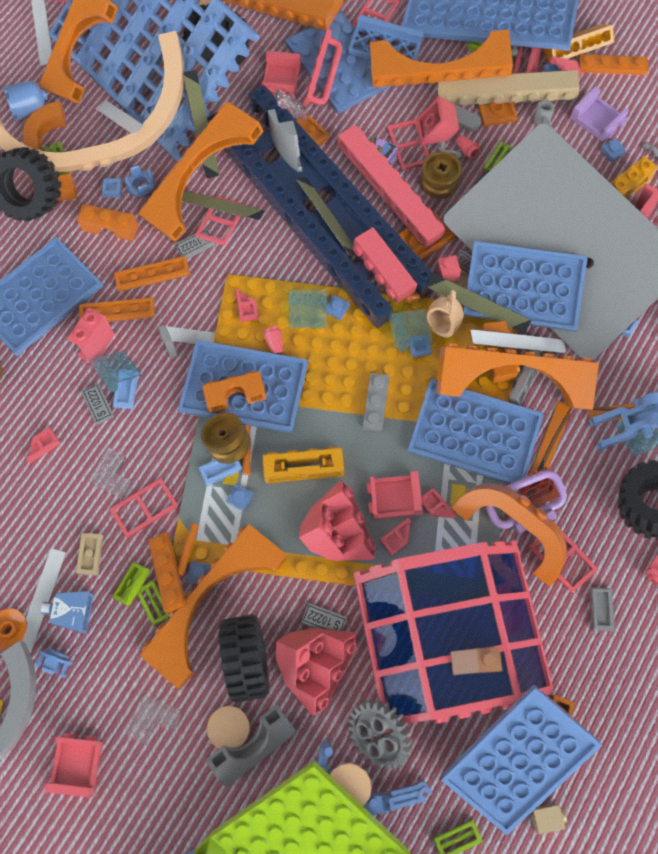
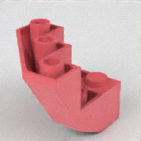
(337, 527)
(314, 664)

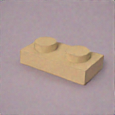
(89, 554)

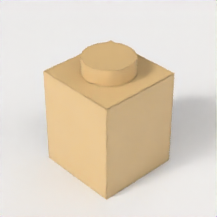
(548, 819)

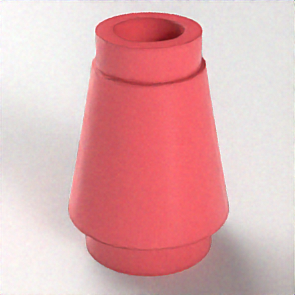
(468, 147)
(273, 338)

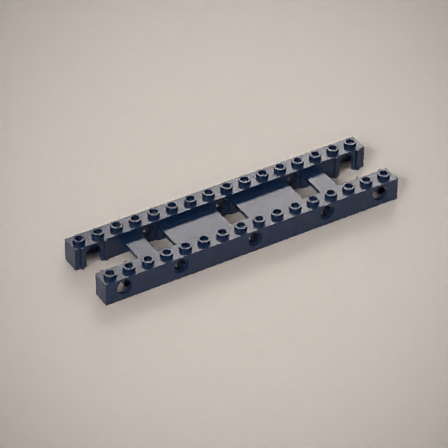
(349, 207)

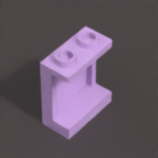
(598, 116)

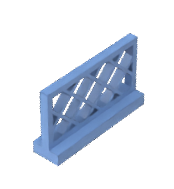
(386, 31)

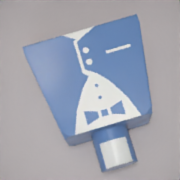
(70, 610)

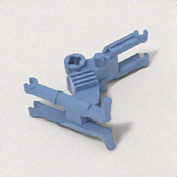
(641, 417)
(381, 801)

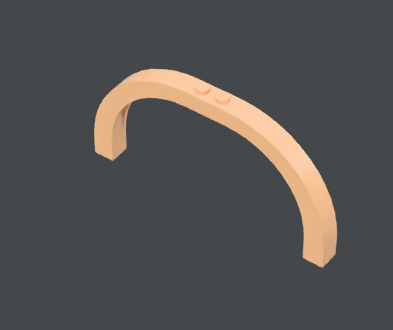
(132, 144)

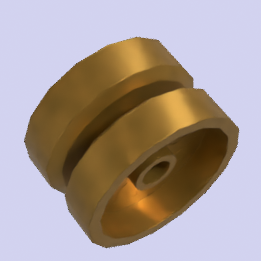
(440, 175)
(226, 438)

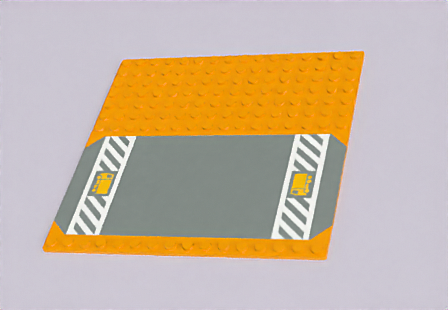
(333, 415)

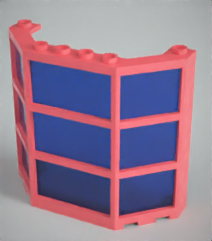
(447, 604)

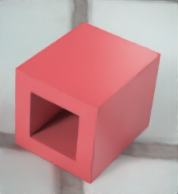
(448, 268)

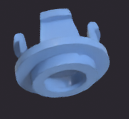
(140, 175)
(53, 662)

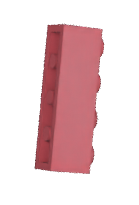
(384, 265)

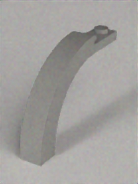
(22, 695)

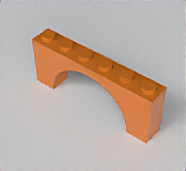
(57, 75)

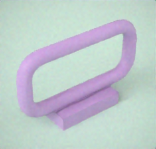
(548, 508)

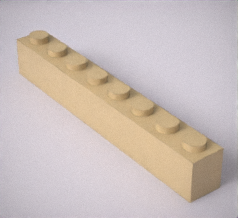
(513, 88)

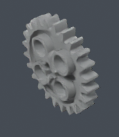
(387, 748)

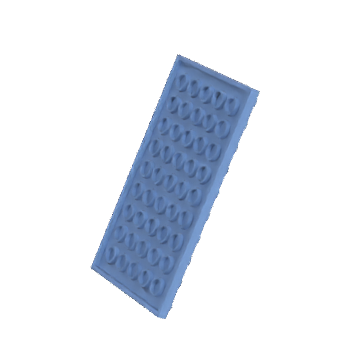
(529, 22)

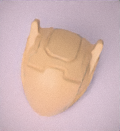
(445, 315)

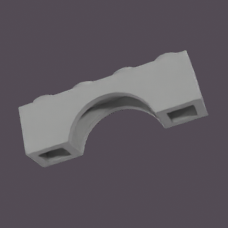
(233, 762)

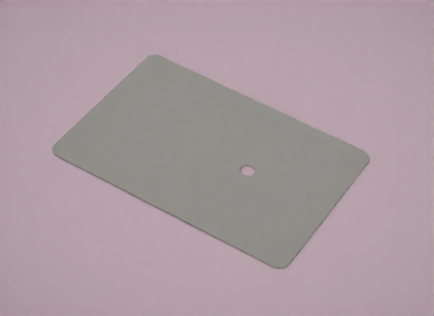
(559, 203)

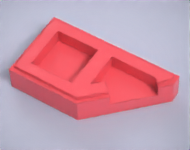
(566, 64)
(246, 307)
(42, 444)
(436, 506)
(396, 538)

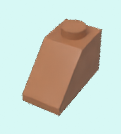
(476, 661)

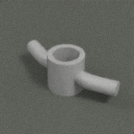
(544, 113)

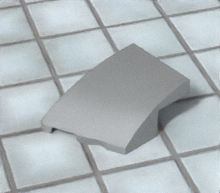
(285, 140)

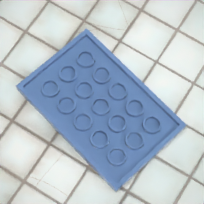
(354, 73)
(529, 282)
(42, 294)
(280, 374)
(476, 434)
(520, 760)

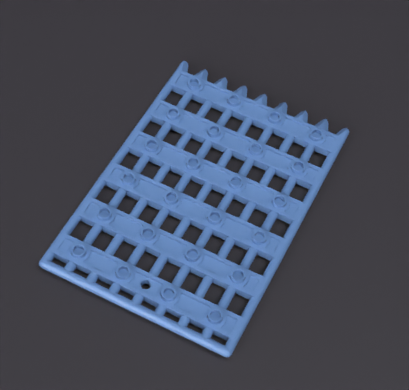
(200, 37)

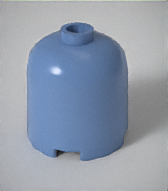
(24, 98)

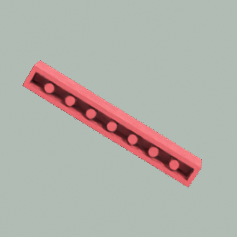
(390, 186)

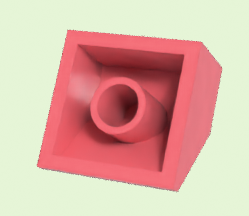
(438, 122)

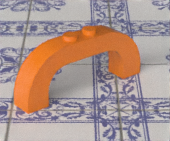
(37, 125)
(527, 515)

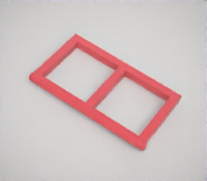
(365, 10)
(407, 144)
(220, 220)
(150, 519)
(579, 552)

